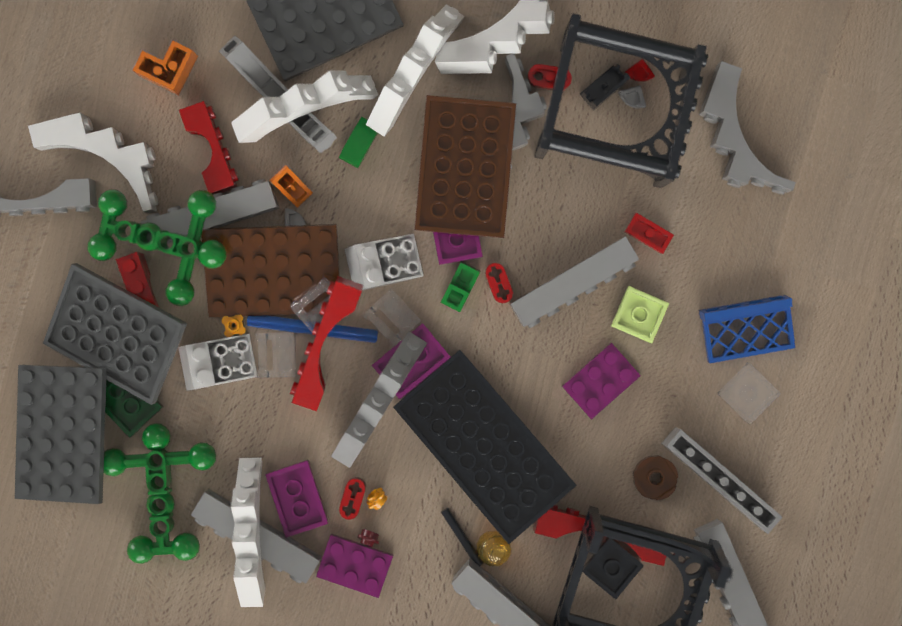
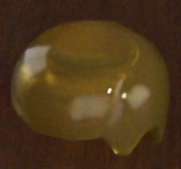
(493, 548)

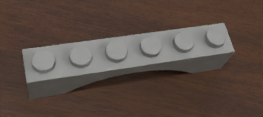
(71, 194)

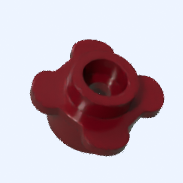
(368, 538)

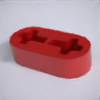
(503, 281)
(357, 499)

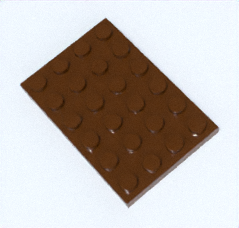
(465, 166)
(270, 268)

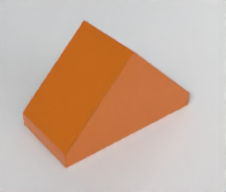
(291, 186)

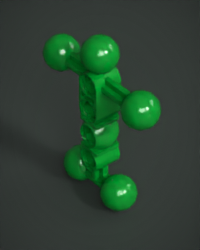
(210, 253)
(201, 457)

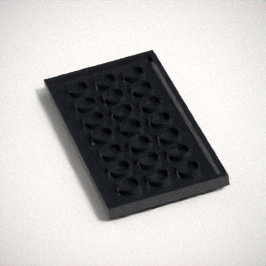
(484, 446)

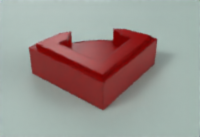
(640, 72)

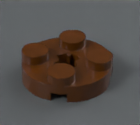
(654, 490)

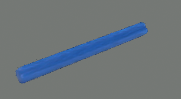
(298, 326)

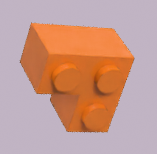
(171, 71)

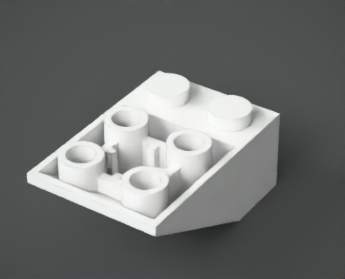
(384, 261)
(217, 362)

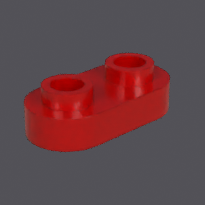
(548, 76)

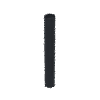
(461, 536)

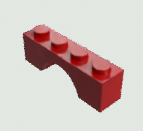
(218, 174)
(137, 276)

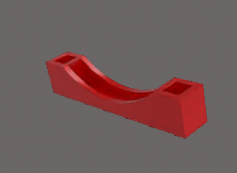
(342, 302)
(561, 522)

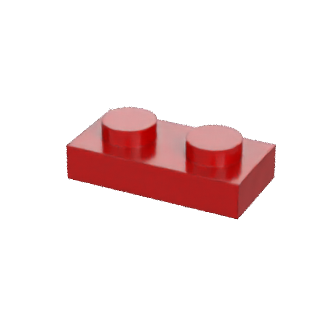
(649, 233)

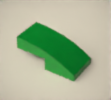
(358, 143)
(460, 286)

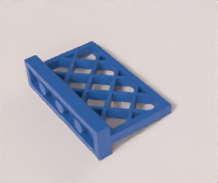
(744, 310)

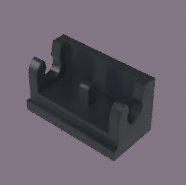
(604, 86)

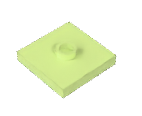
(640, 314)

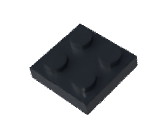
(612, 568)

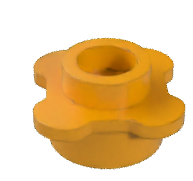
(238, 329)
(376, 499)

